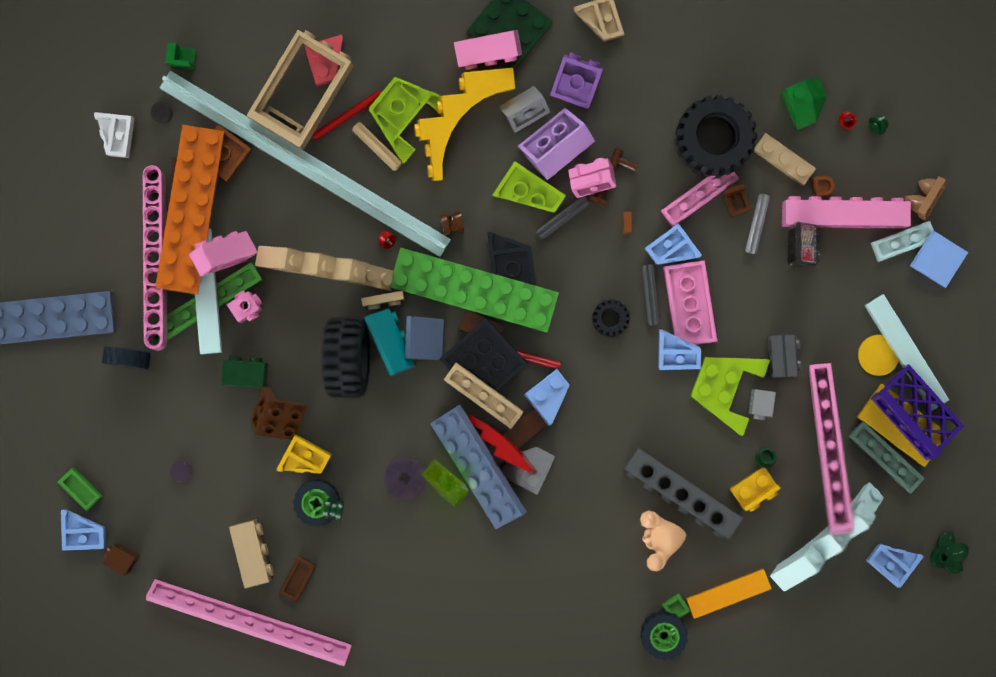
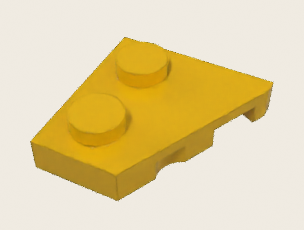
(304, 457)

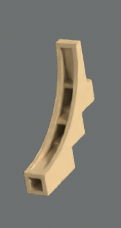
(324, 266)

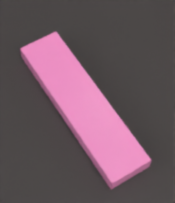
(697, 197)

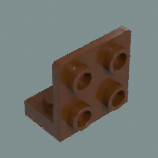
(276, 417)

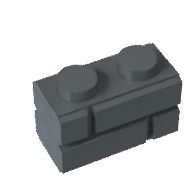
(784, 355)

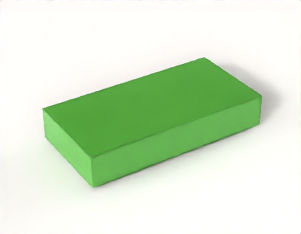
(80, 489)

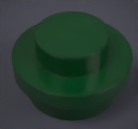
(878, 124)
(765, 457)

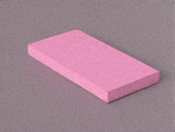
(690, 302)

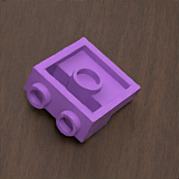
(577, 80)

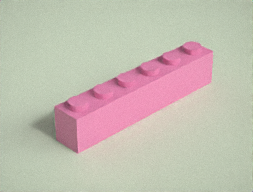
(847, 213)

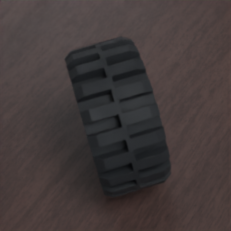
(737, 120)
(345, 357)

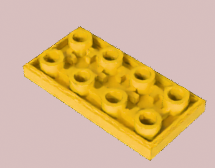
(883, 426)

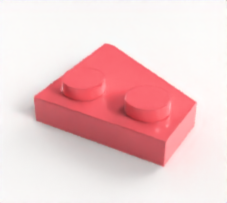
(323, 68)

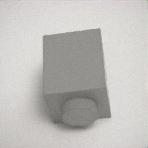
(761, 404)

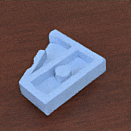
(894, 563)

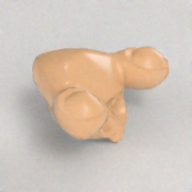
(661, 537)

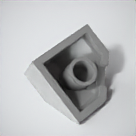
(540, 460)

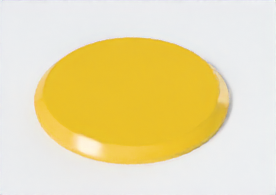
(877, 356)

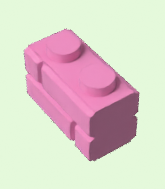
(592, 177)

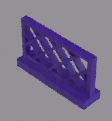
(908, 426)

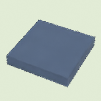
(424, 338)

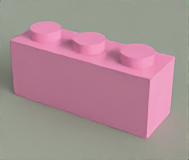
(488, 49)
(222, 252)

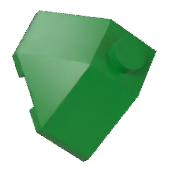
(804, 102)

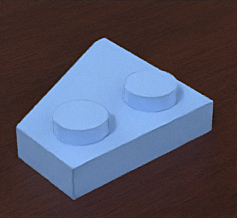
(672, 247)
(677, 353)
(548, 396)
(81, 533)

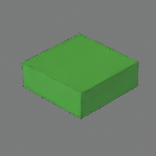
(676, 605)

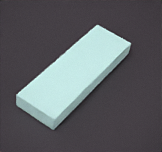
(901, 241)

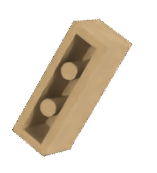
(251, 553)

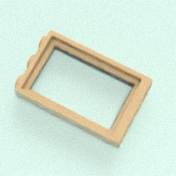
(256, 112)

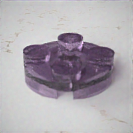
(397, 487)

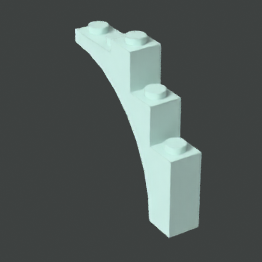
(813, 555)

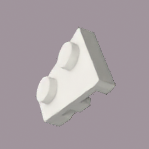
(116, 133)

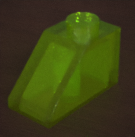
(445, 483)

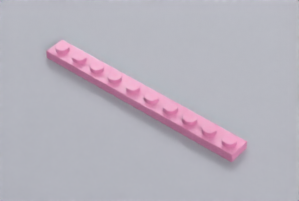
(248, 622)

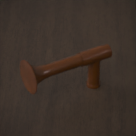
(600, 197)

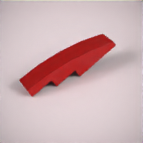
(505, 447)

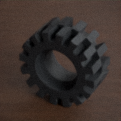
(620, 309)

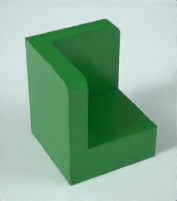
(180, 57)

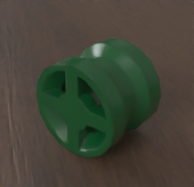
(333, 509)

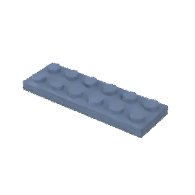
(56, 317)
(478, 467)

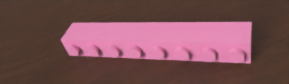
(830, 449)

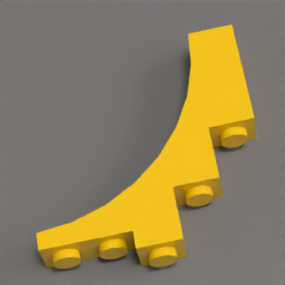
(475, 87)

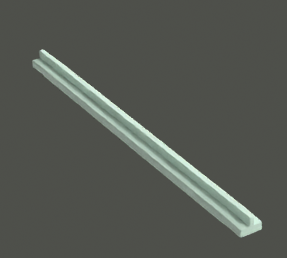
(305, 163)

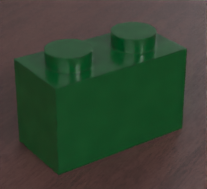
(244, 373)

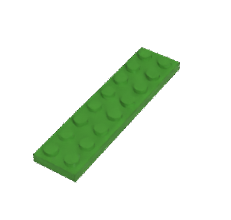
(474, 290)

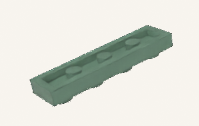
(886, 457)

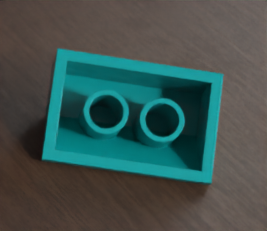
(389, 341)

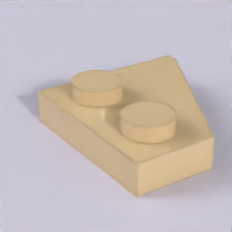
(601, 18)

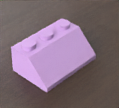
(556, 143)

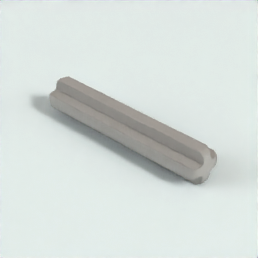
(757, 223)

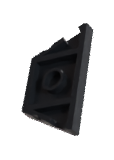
(511, 259)

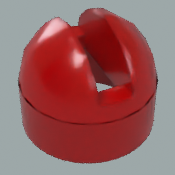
(845, 122)
(386, 239)

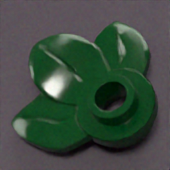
(952, 553)

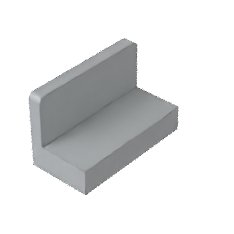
(525, 109)

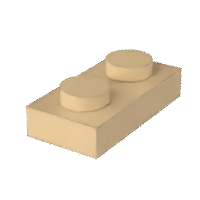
(391, 299)

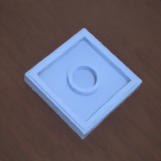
(939, 259)

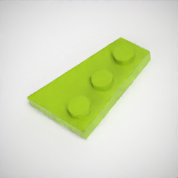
(528, 189)

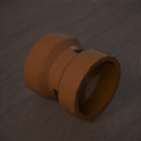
(456, 221)

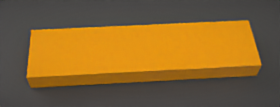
(728, 593)

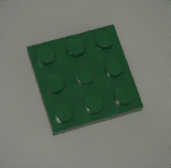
(508, 16)

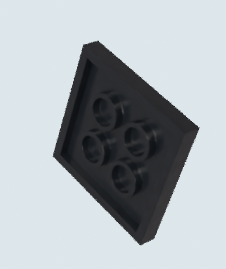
(486, 355)

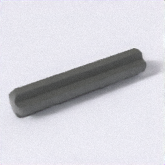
(562, 217)
(650, 295)

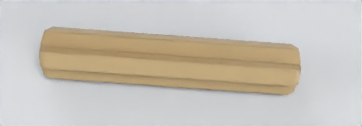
(377, 146)

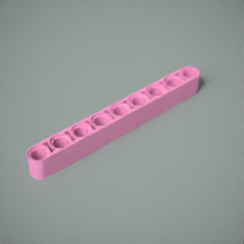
(149, 249)

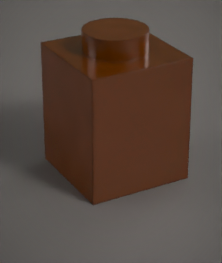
(120, 559)

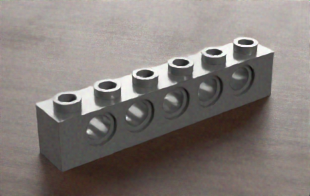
(729, 519)

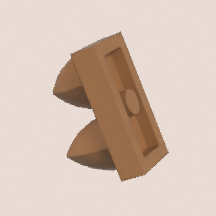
(924, 205)

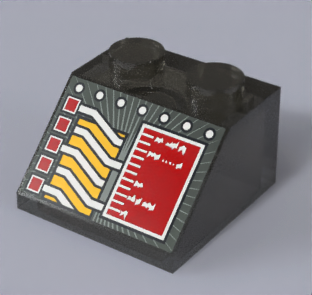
(803, 245)

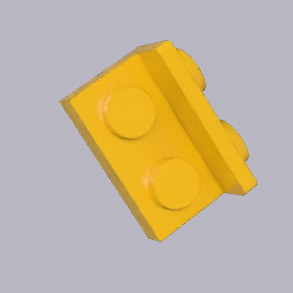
(755, 489)

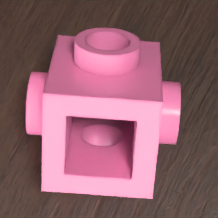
(238, 306)

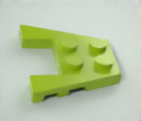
(397, 108)
(718, 384)

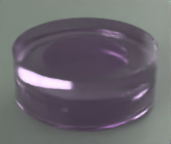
(180, 471)

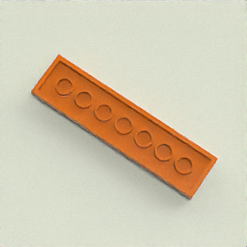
(189, 207)

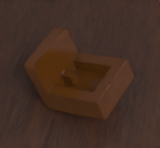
(736, 200)

